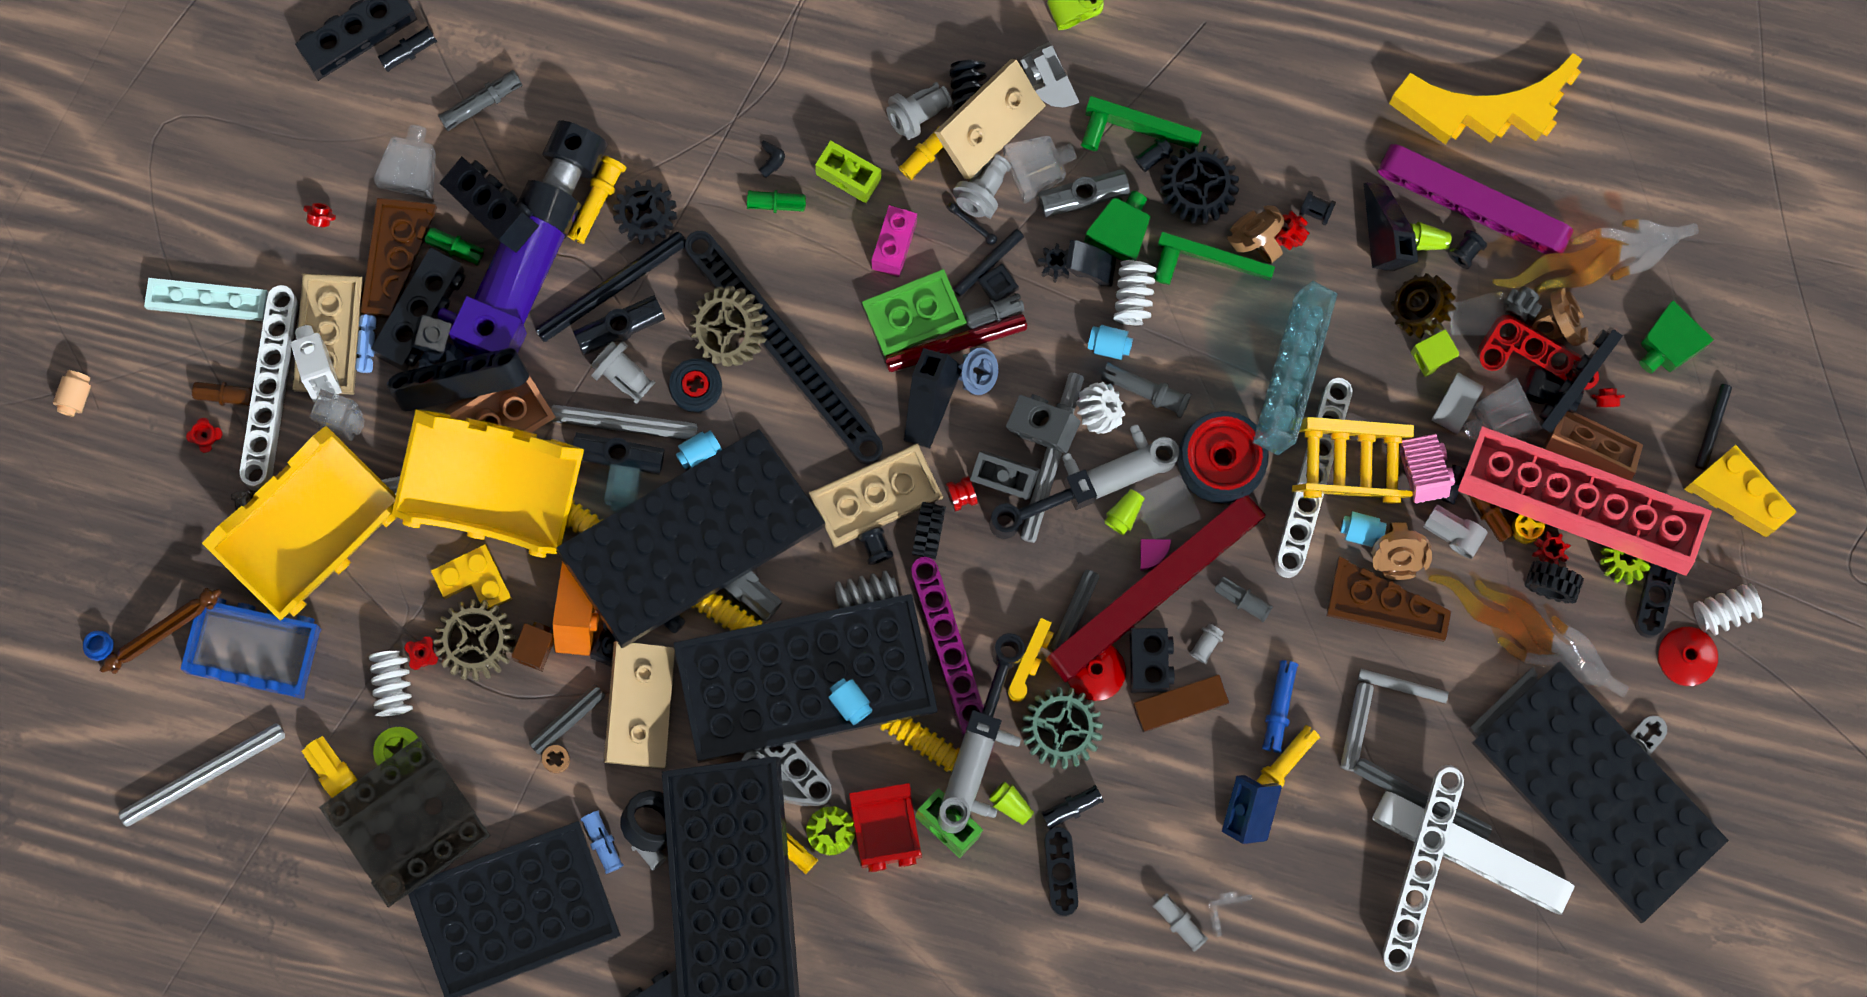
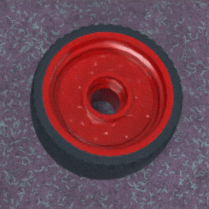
(1226, 434)

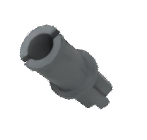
(994, 311)
(1243, 598)

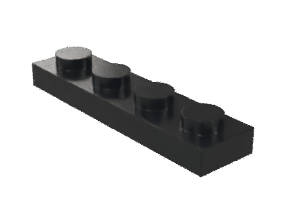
(1571, 389)

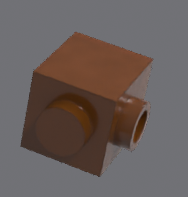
(533, 646)

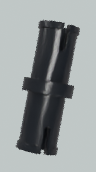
(407, 49)
(1072, 807)

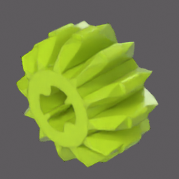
(1621, 568)

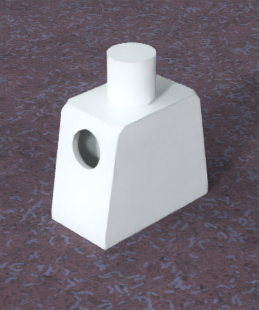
(314, 362)

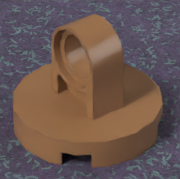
(1258, 233)
(1564, 317)
(1401, 552)

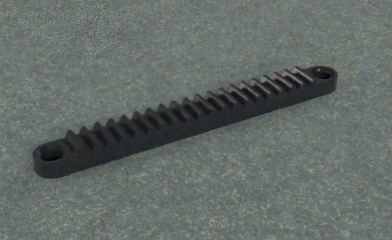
(790, 354)

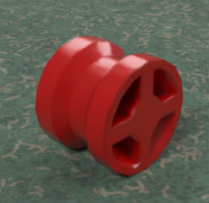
(961, 493)

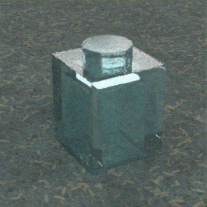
(622, 486)

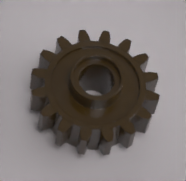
(1423, 305)

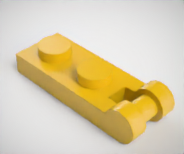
(1029, 662)

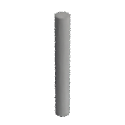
(1403, 685)

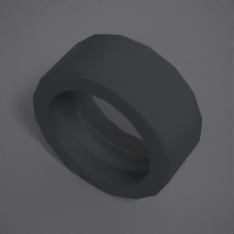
(633, 832)

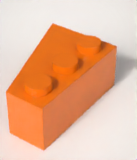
(573, 617)

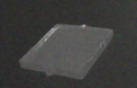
(1168, 508)

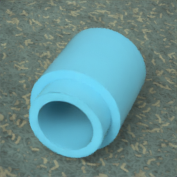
(1110, 342)
(698, 449)
(1362, 529)
(850, 701)

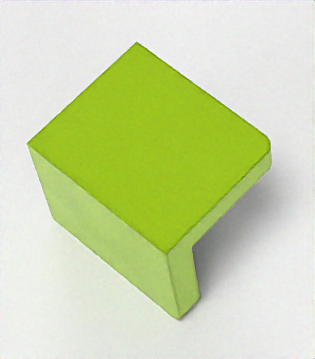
(1434, 352)

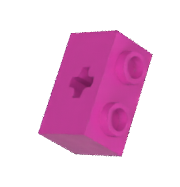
(894, 241)

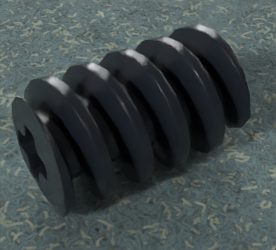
(965, 80)

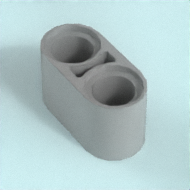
(1457, 403)

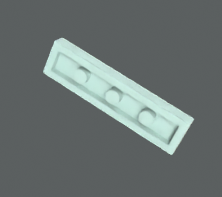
(205, 299)

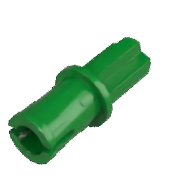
(776, 201)
(454, 246)

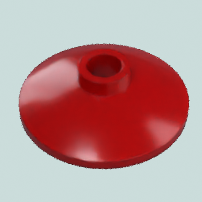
(1677, 666)
(1106, 683)

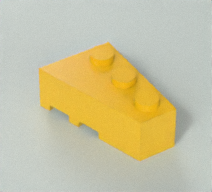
(1743, 492)

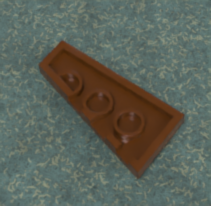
(394, 246)
(1372, 601)

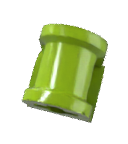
(1071, 12)

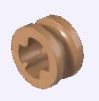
(557, 750)

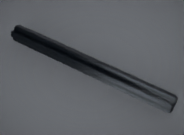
(611, 286)

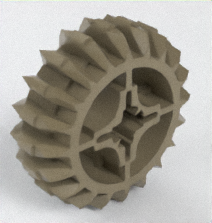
(725, 348)
(490, 660)

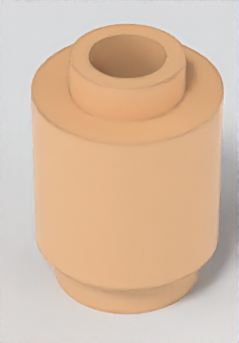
(72, 393)

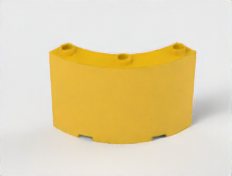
(487, 481)
(303, 524)

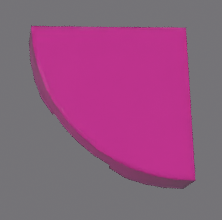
(1152, 552)

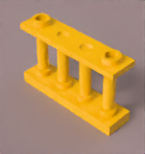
(1367, 434)

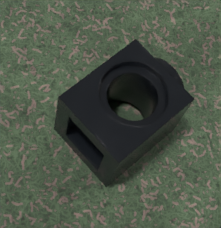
(430, 335)

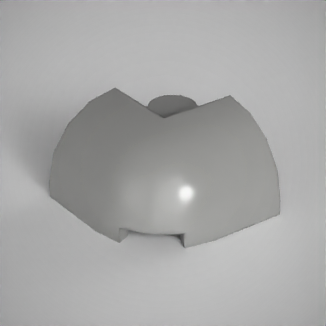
(1049, 77)

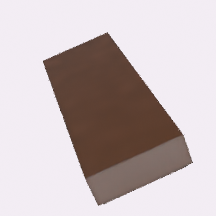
(1181, 703)

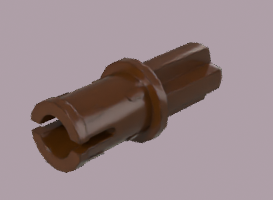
(222, 393)
(1494, 519)

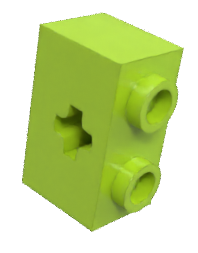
(848, 172)

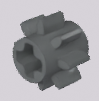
(1523, 304)

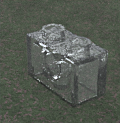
(338, 414)

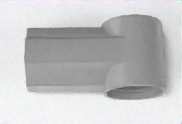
(1463, 535)

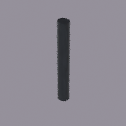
(988, 262)
(1713, 426)

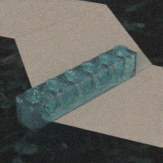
(1295, 368)

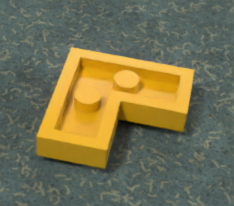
(473, 570)

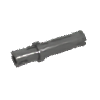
(483, 98)

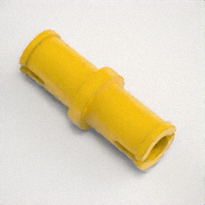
(921, 156)

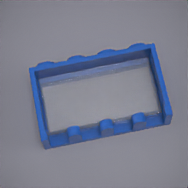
(252, 648)

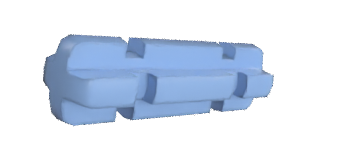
(366, 339)

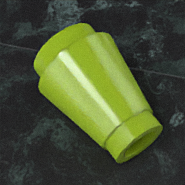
(1430, 237)
(1124, 512)
(1011, 803)

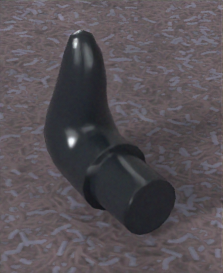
(774, 162)

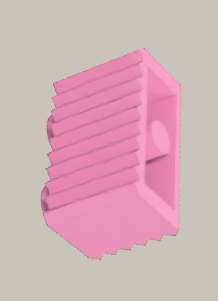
(1426, 468)

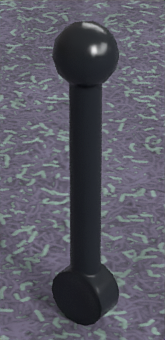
(990, 238)

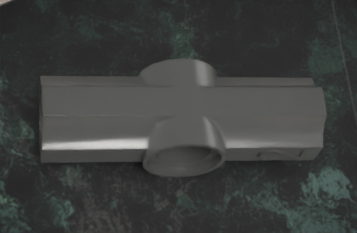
(1102, 187)
(754, 595)

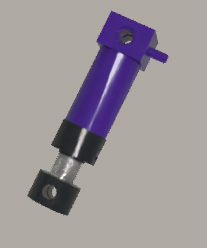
(517, 277)

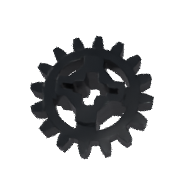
(639, 222)

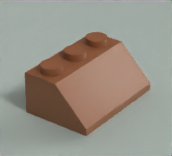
(515, 408)
(1594, 445)

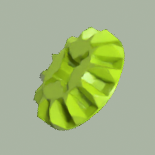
(390, 738)
(823, 843)

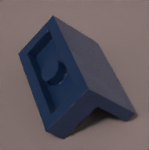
(1251, 810)

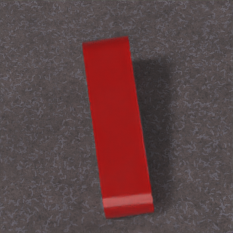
(1517, 343)

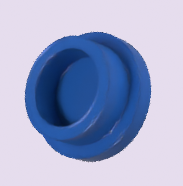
(98, 645)

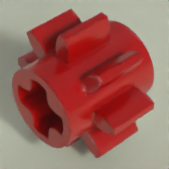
(1293, 231)
(1553, 542)

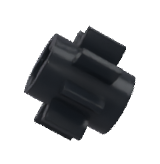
(1054, 271)

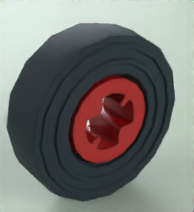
(702, 398)

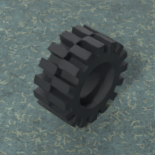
(928, 530)
(1554, 582)

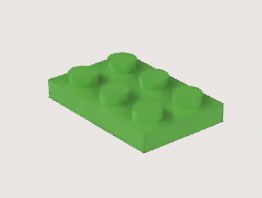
(914, 313)

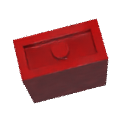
(885, 827)

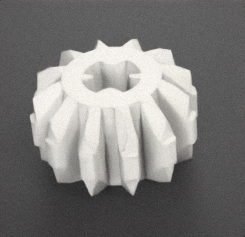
(1100, 408)

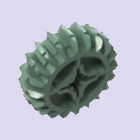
(1075, 730)

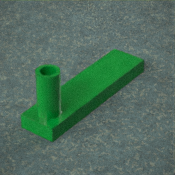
(1103, 111)
(1174, 245)

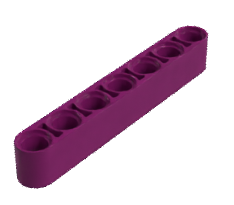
(1474, 200)
(947, 643)

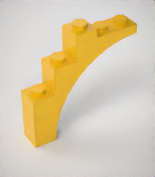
(1448, 113)

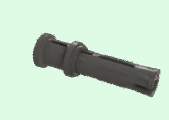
(1160, 394)

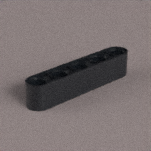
(458, 379)

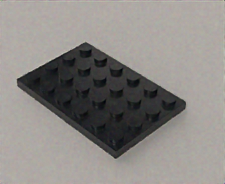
(513, 911)

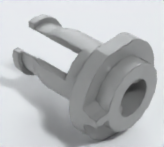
(910, 112)
(978, 194)
(621, 371)

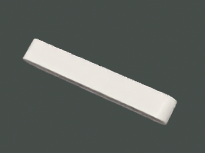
(264, 374)
(1307, 520)
(1478, 855)
(1425, 883)

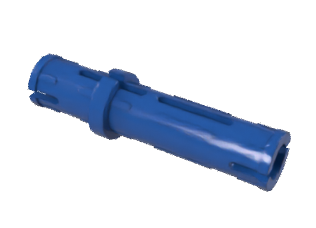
(1277, 718)

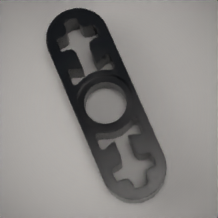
(1659, 617)
(1070, 893)

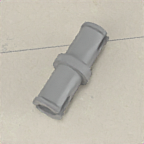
(1180, 922)

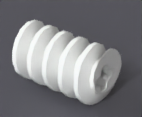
(1133, 292)
(1728, 608)
(389, 683)

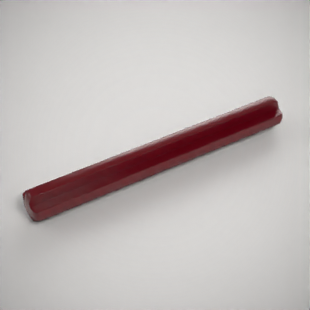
(958, 341)

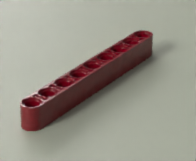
(1155, 587)

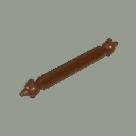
(161, 630)

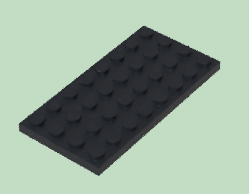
(690, 538)
(775, 678)
(1600, 792)
(730, 880)

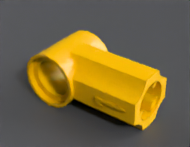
(333, 773)

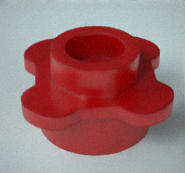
(319, 215)
(1608, 397)
(204, 426)
(418, 661)

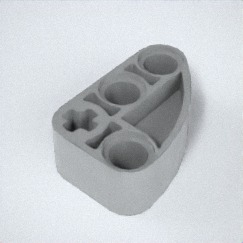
(796, 788)

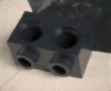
(1142, 660)

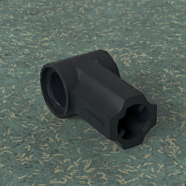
(1542, 387)

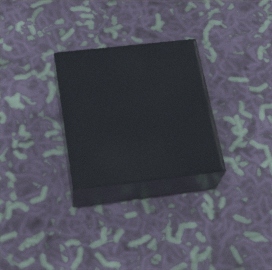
(998, 283)

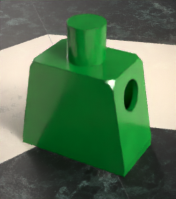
(1120, 227)
(1673, 340)

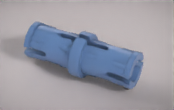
(602, 842)

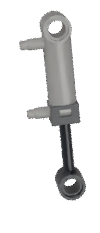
(1086, 486)
(978, 744)

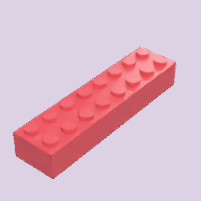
(1585, 501)

